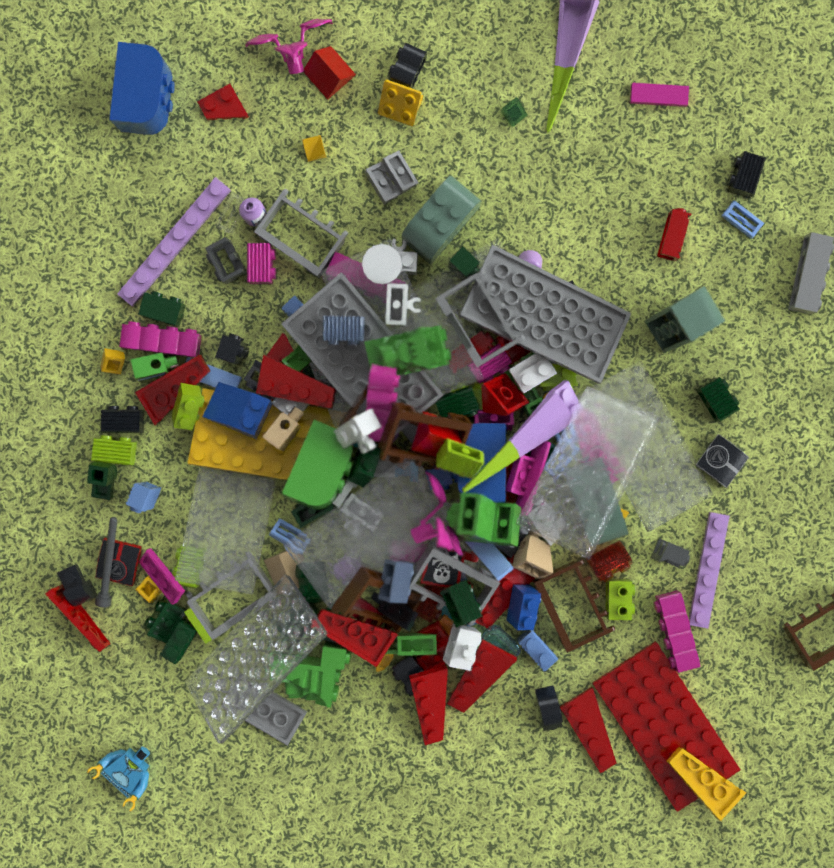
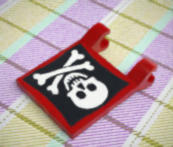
(444, 575)

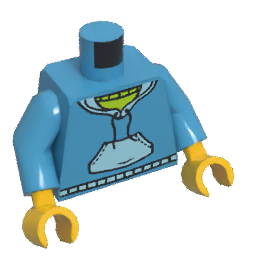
(126, 772)

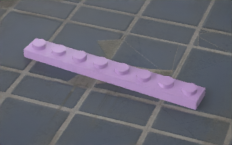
(174, 242)

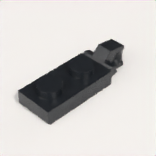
(397, 612)

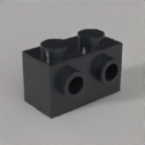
(232, 349)

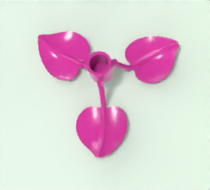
(293, 59)
(445, 538)

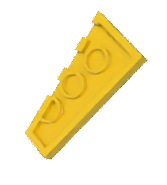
(711, 788)

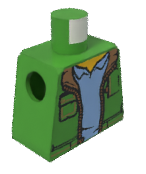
(144, 371)

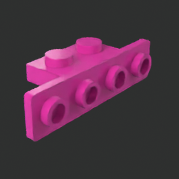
(526, 473)

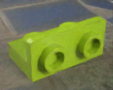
(562, 374)

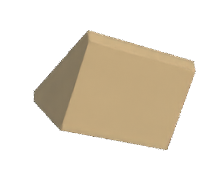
(281, 565)

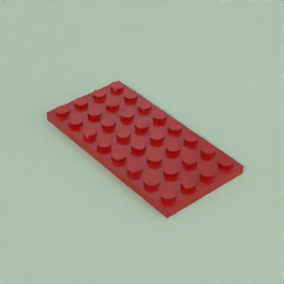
(662, 717)

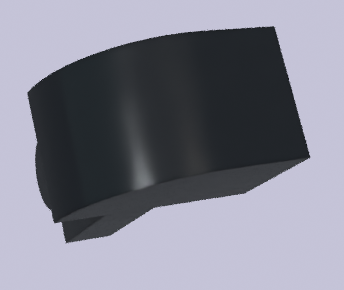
(76, 588)
(549, 708)

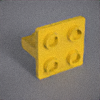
(399, 102)

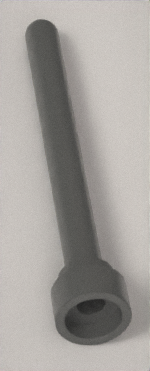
(103, 598)

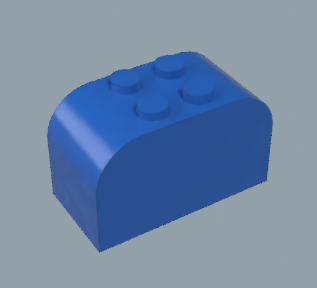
(141, 90)
(488, 439)

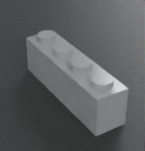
(811, 273)

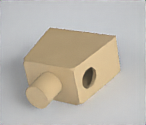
(278, 435)
(534, 557)

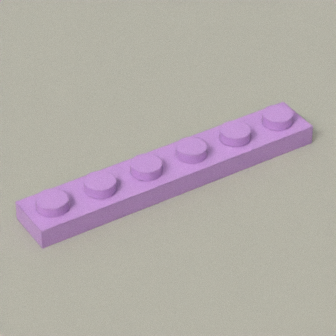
(708, 570)

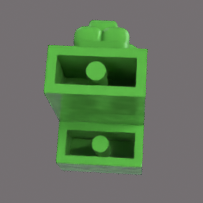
(410, 351)
(484, 521)
(317, 676)

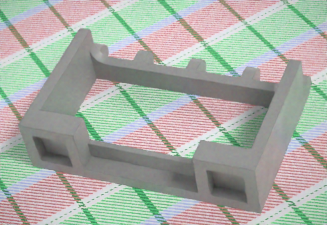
(267, 237)
(459, 329)
(443, 555)
(215, 632)

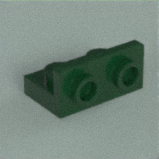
(164, 620)

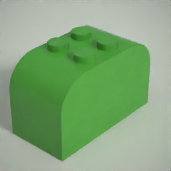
(319, 469)

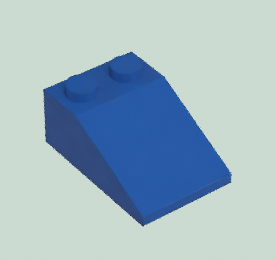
(238, 409)

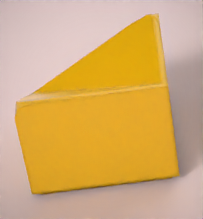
(314, 148)
(112, 361)
(148, 590)

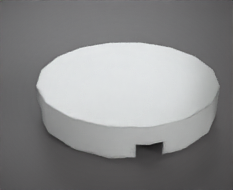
(382, 264)

